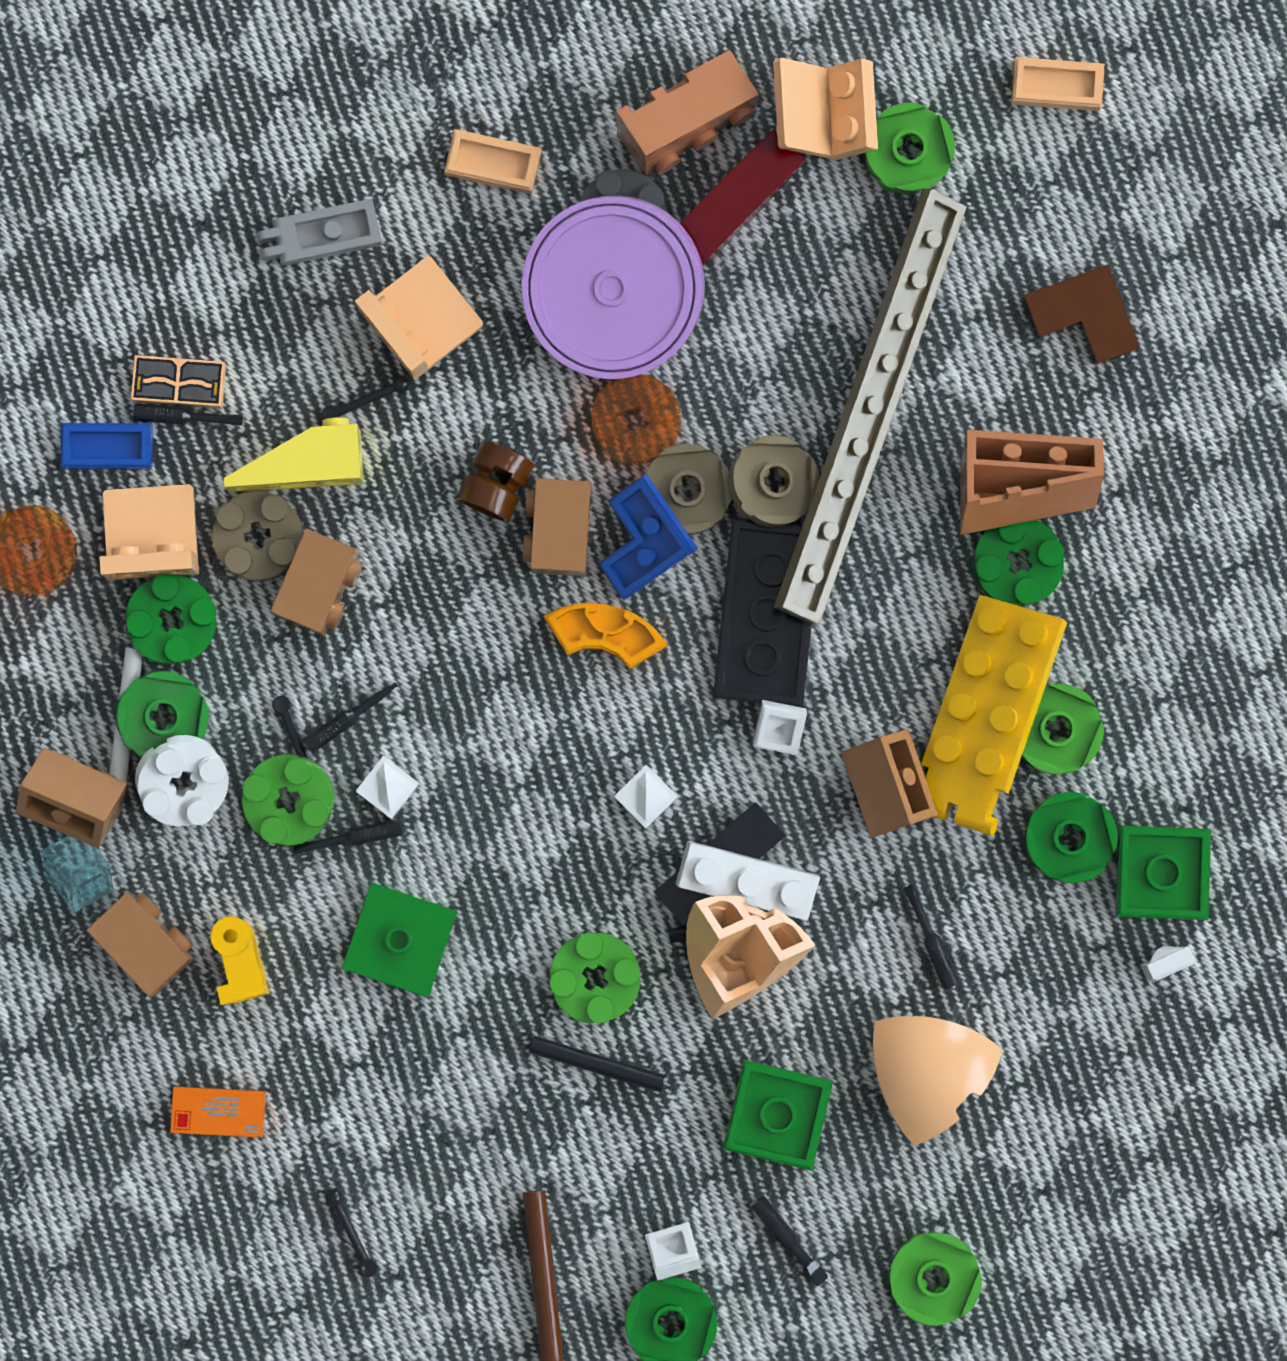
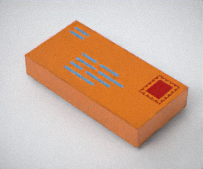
(218, 1111)

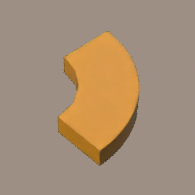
(605, 629)

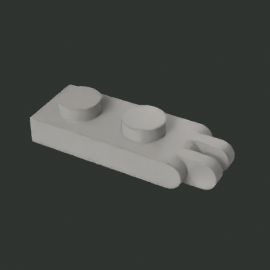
(322, 233)

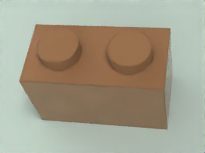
(559, 527)
(316, 583)
(889, 783)
(71, 797)
(142, 943)

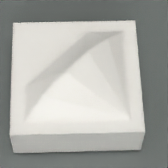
(779, 727)
(387, 787)
(645, 796)
(1167, 961)
(673, 1251)

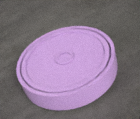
(613, 287)

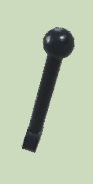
(400, 385)
(281, 706)
(368, 1266)

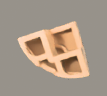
(739, 950)
(929, 1070)

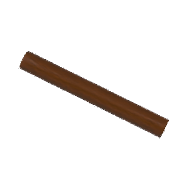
(543, 1276)

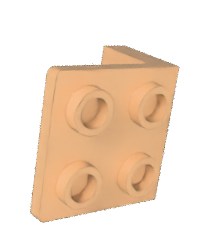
(825, 108)
(420, 317)
(149, 532)

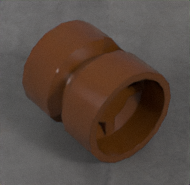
(488, 495)

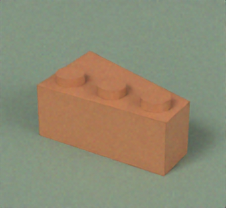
(687, 114)
(1026, 477)

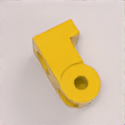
(241, 961)

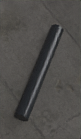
(596, 1063)

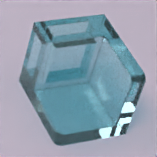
(77, 872)

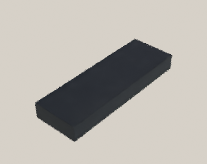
(747, 835)

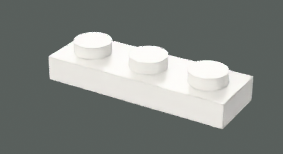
(759, 881)

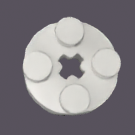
(194, 803)

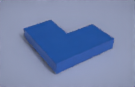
(656, 543)

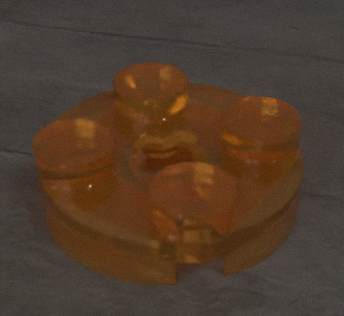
(626, 395)
(57, 544)

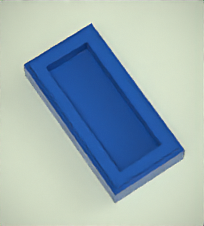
(106, 446)

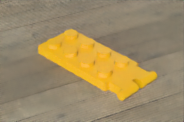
(989, 709)

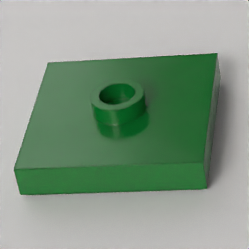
(1163, 872)
(399, 940)
(777, 1115)

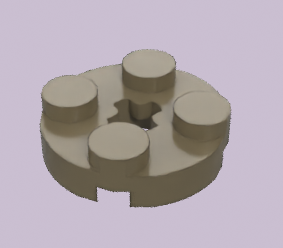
(704, 470)
(751, 495)
(236, 520)

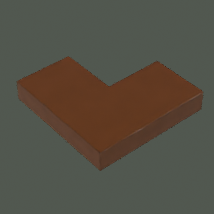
(1088, 301)

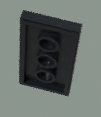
(760, 646)

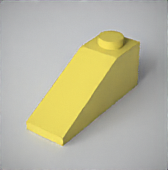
(311, 459)

